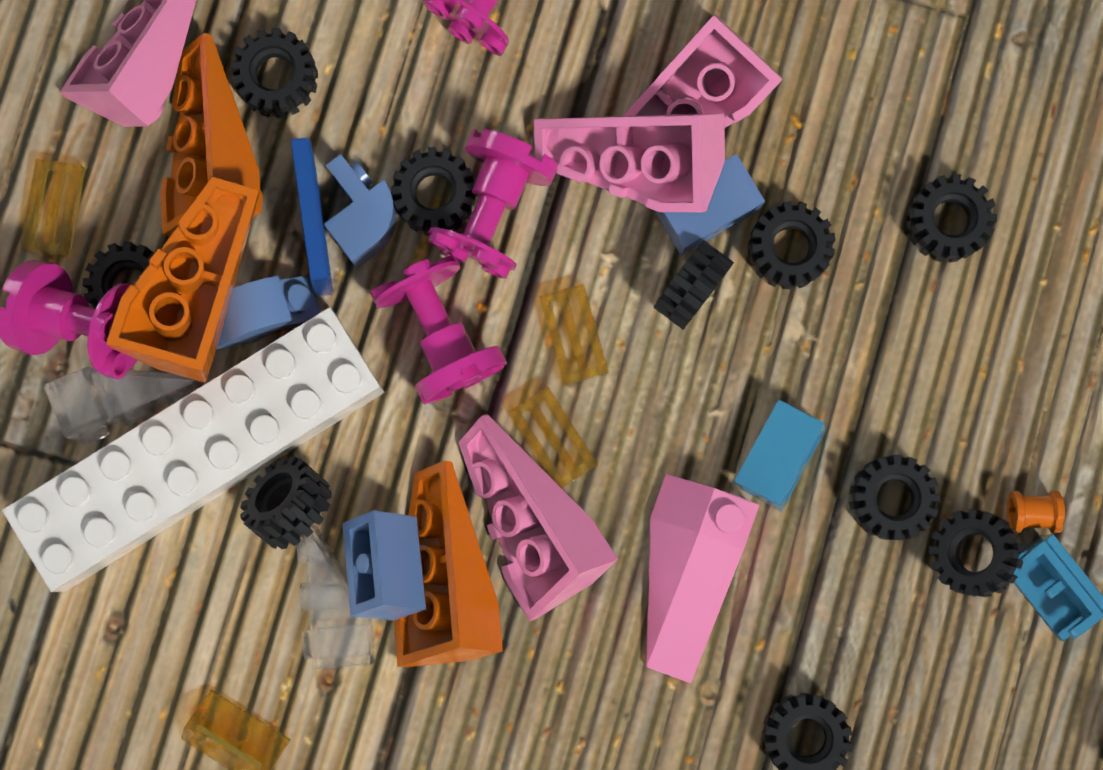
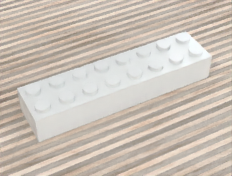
(192, 451)

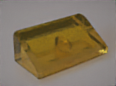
(233, 735)

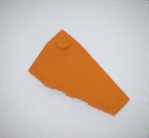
(208, 134)
(183, 295)
(459, 596)

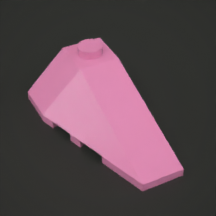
(136, 66)
(710, 76)
(652, 159)
(543, 532)
(692, 560)

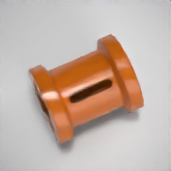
(1035, 511)

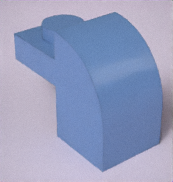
(369, 220)
(267, 307)

